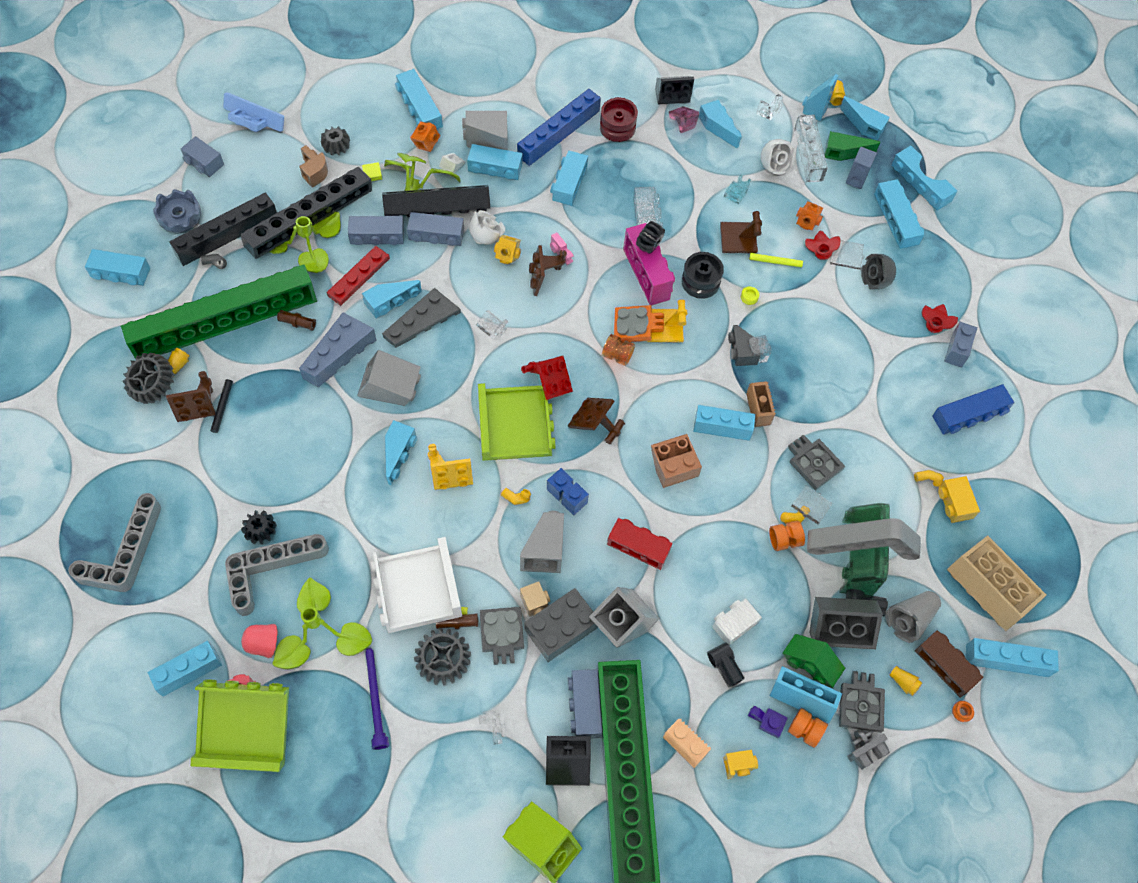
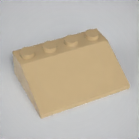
(996, 583)

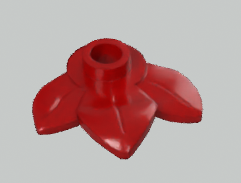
(821, 244)
(938, 317)

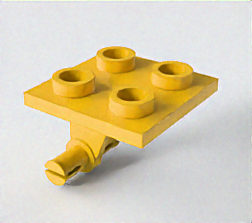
(673, 324)
(449, 473)

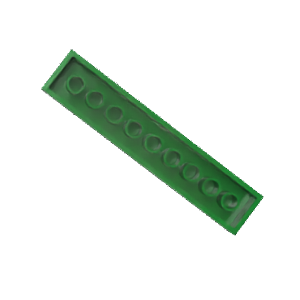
(219, 312)
(627, 773)

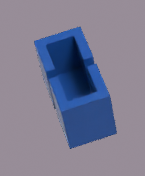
(574, 495)

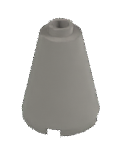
(913, 615)

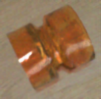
(617, 349)

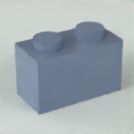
(202, 156)
(861, 167)
(960, 344)

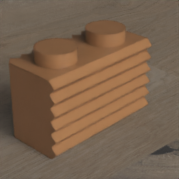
(761, 403)

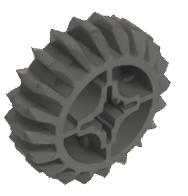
(153, 382)
(453, 670)

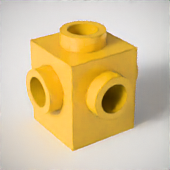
(507, 249)

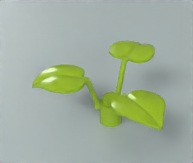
(411, 182)
(315, 260)
(314, 597)

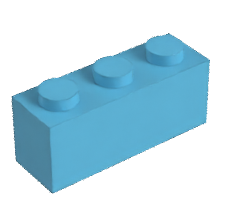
(494, 162)
(569, 177)
(117, 267)
(724, 422)
(184, 668)
(806, 694)

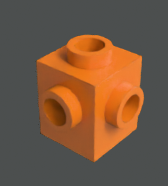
(425, 136)
(809, 216)

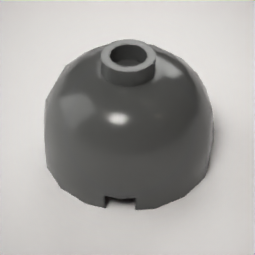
(878, 271)

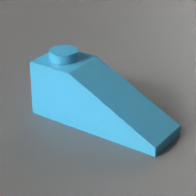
(819, 98)

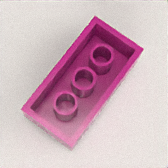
(649, 269)

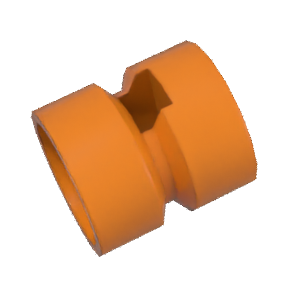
(788, 535)
(807, 727)

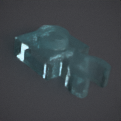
(738, 190)

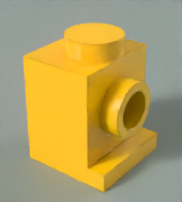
(740, 763)

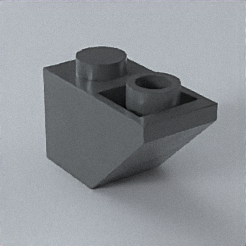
(740, 348)

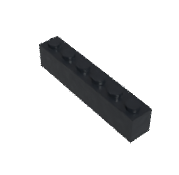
(436, 200)
(222, 229)

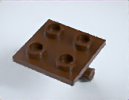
(741, 236)
(541, 263)
(193, 403)
(594, 413)

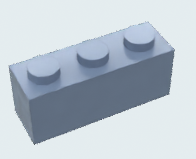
(435, 229)
(376, 230)
(585, 703)

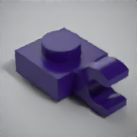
(771, 721)

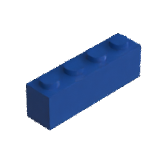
(973, 409)

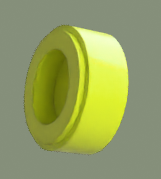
(749, 295)

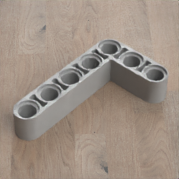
(866, 535)
(126, 551)
(267, 563)

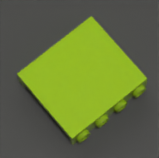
(515, 423)
(241, 726)

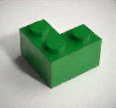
(815, 658)

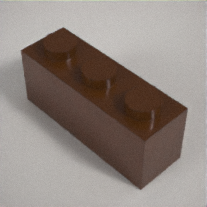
(949, 663)

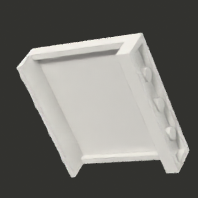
(416, 588)

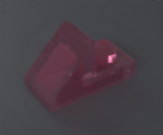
(685, 117)

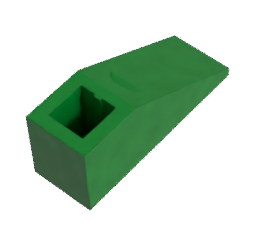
(846, 147)

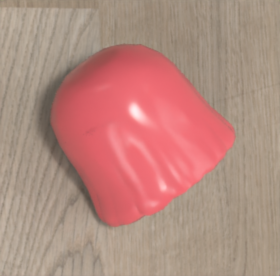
(260, 640)

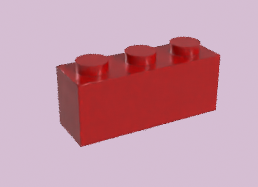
(639, 543)

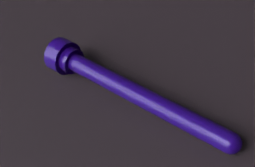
(379, 740)

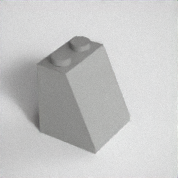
(486, 129)
(389, 379)
(544, 545)
(623, 616)

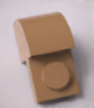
(314, 168)

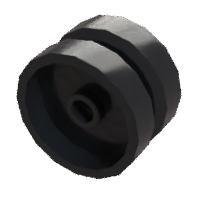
(702, 275)

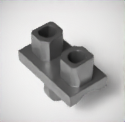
(877, 746)

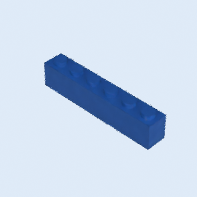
(559, 126)

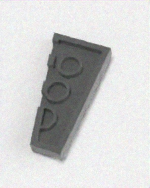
(421, 317)

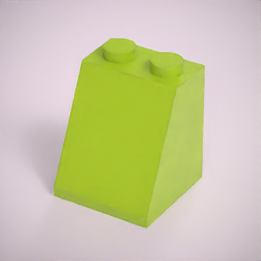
(542, 842)

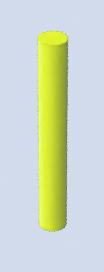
(776, 260)

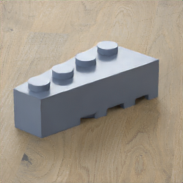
(336, 349)

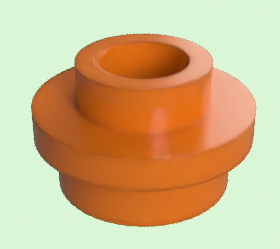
(967, 707)

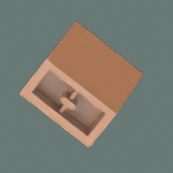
(675, 460)

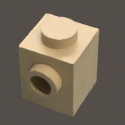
(534, 598)

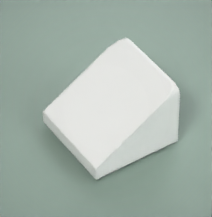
(451, 162)

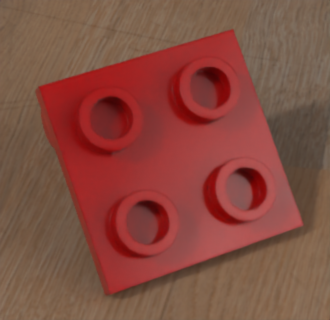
(553, 376)

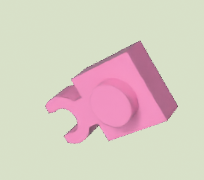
(558, 244)

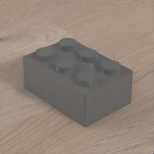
(846, 622)
(560, 625)

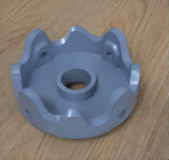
(177, 201)

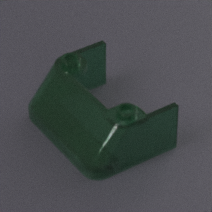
(866, 567)

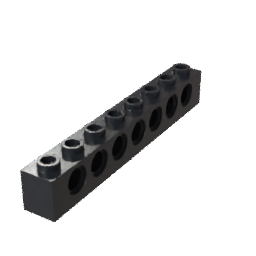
(315, 206)

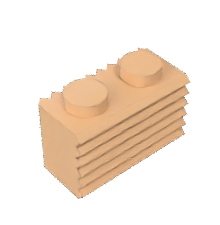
(686, 743)

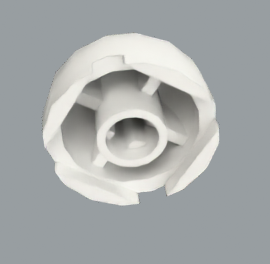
(778, 156)
(485, 228)

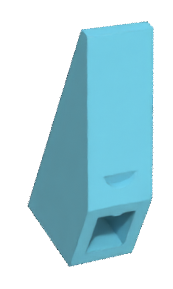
(865, 119)
(716, 120)
(387, 296)
(397, 445)

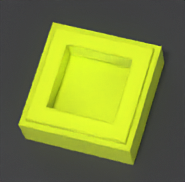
(373, 171)

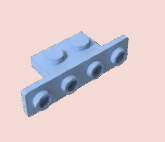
(251, 115)

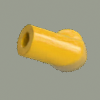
(929, 475)
(518, 498)
(790, 517)

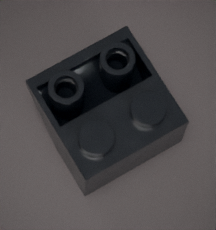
(674, 89)
(568, 760)

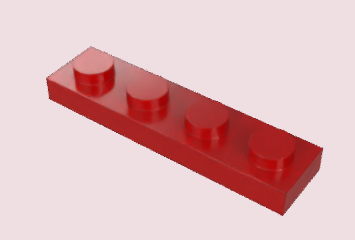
(358, 275)

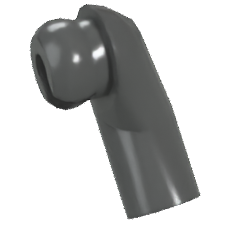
(214, 259)

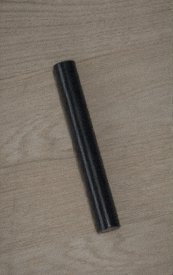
(221, 406)

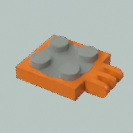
(637, 323)

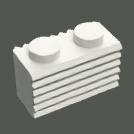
(736, 621)

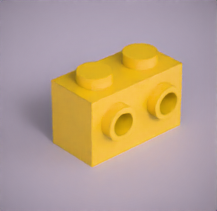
(958, 499)

